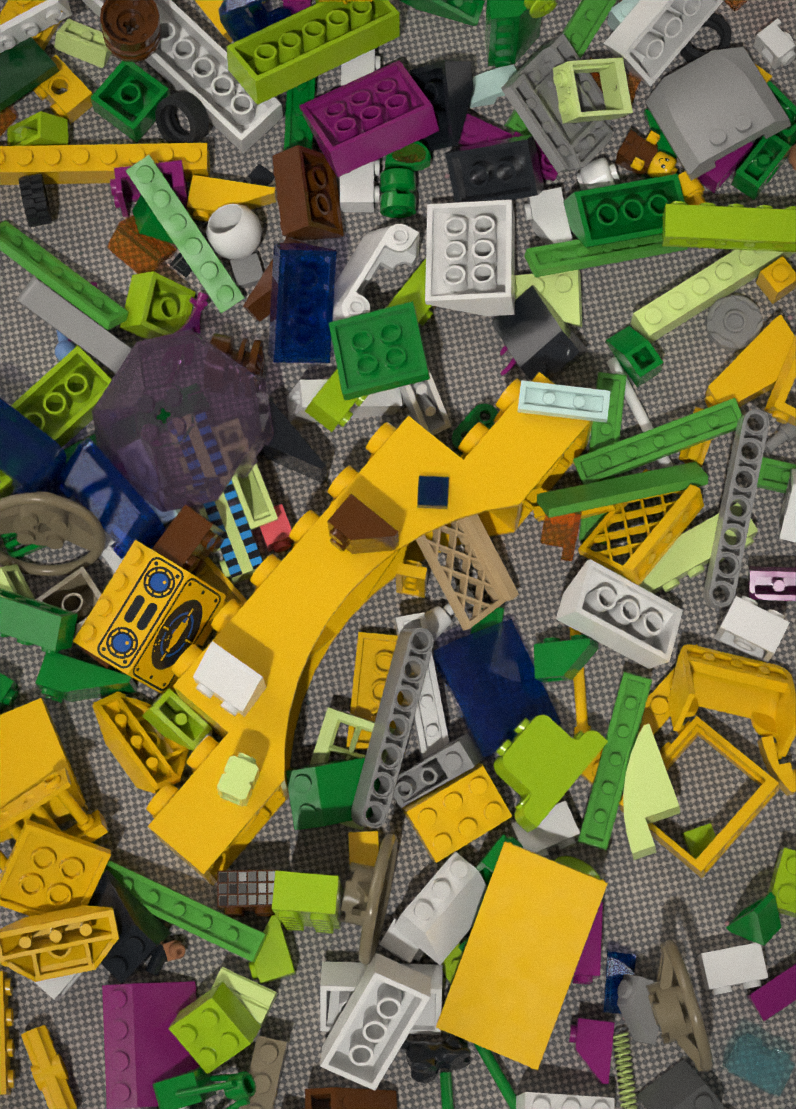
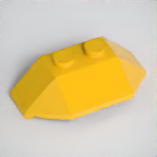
(137, 746)
(58, 942)

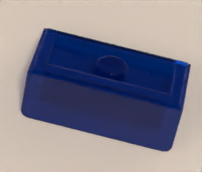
(615, 967)

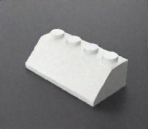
(620, 615)
(342, 978)

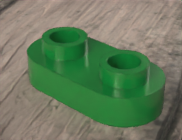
(471, 420)

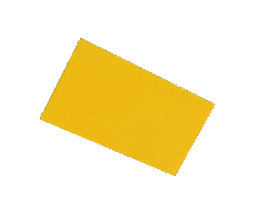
(521, 955)

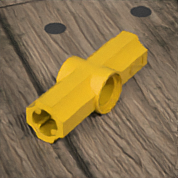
(48, 1069)

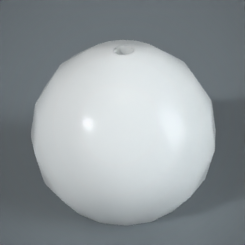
(234, 231)

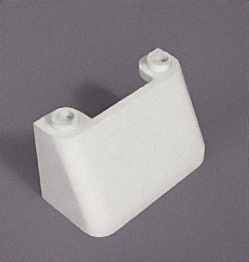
(378, 248)

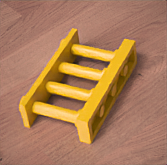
(88, 826)

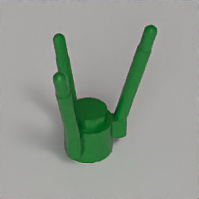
(237, 1087)

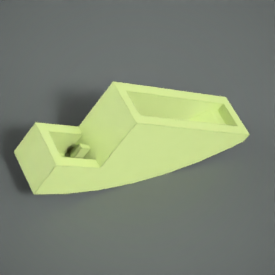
(254, 499)
(646, 793)

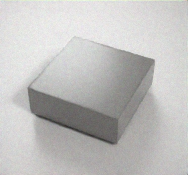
(247, 271)

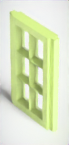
(327, 736)

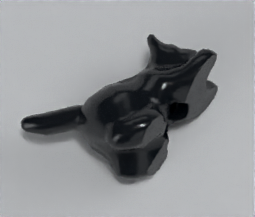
(429, 1057)

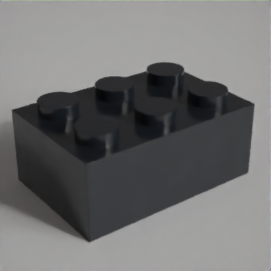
(495, 170)

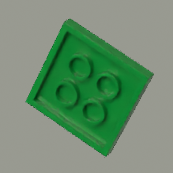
(379, 351)

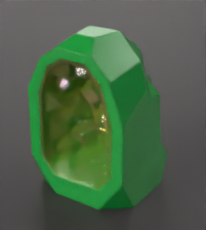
(411, 157)

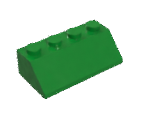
(509, 31)
(621, 210)

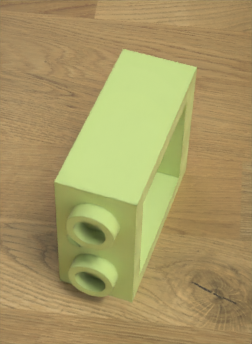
(611, 73)

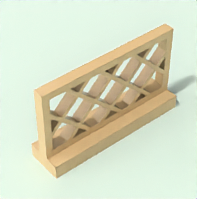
(484, 558)

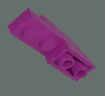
(478, 131)

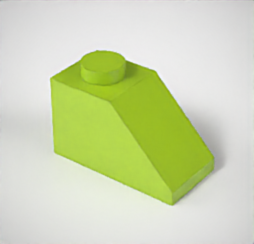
(39, 130)
(177, 720)
(274, 957)

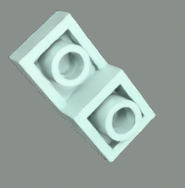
(488, 85)

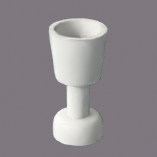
(439, 618)

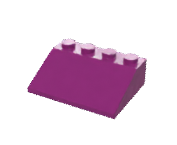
(369, 118)
(138, 1040)

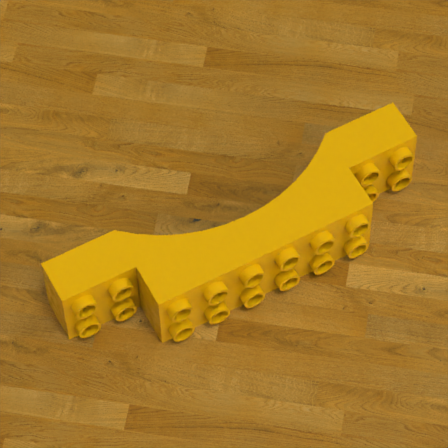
(318, 589)

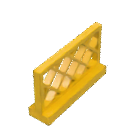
(657, 542)

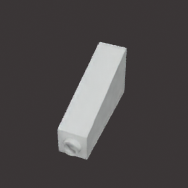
(376, 404)

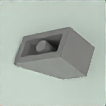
(636, 1008)

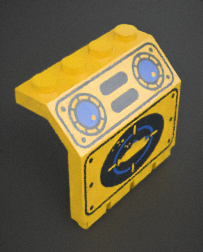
(149, 617)

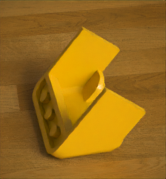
(735, 687)

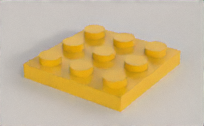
(50, 871)

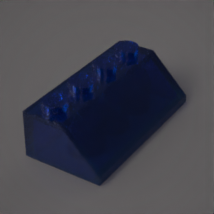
(301, 303)

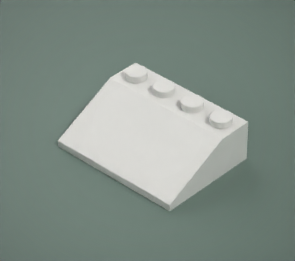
(471, 257)

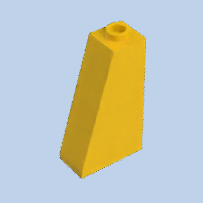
(754, 368)

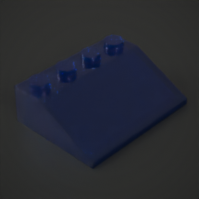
(493, 684)

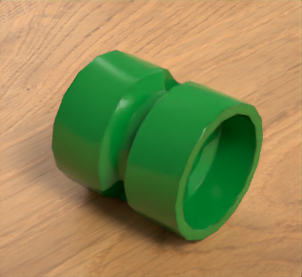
(398, 191)

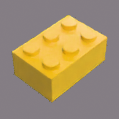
(457, 812)

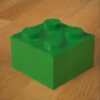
(129, 99)

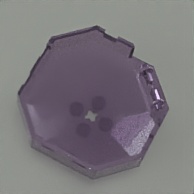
(214, 424)

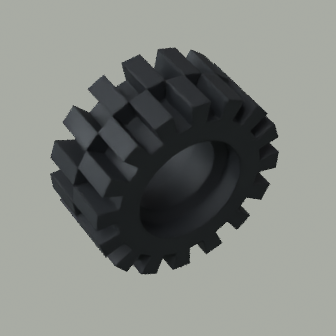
(35, 200)

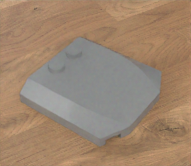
(536, 102)
(714, 108)

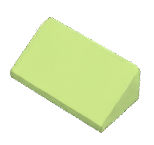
(82, 43)

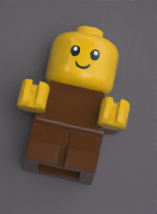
(642, 156)

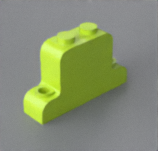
(543, 765)

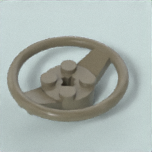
(50, 521)
(368, 895)
(677, 1008)

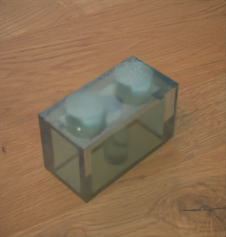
(759, 1065)

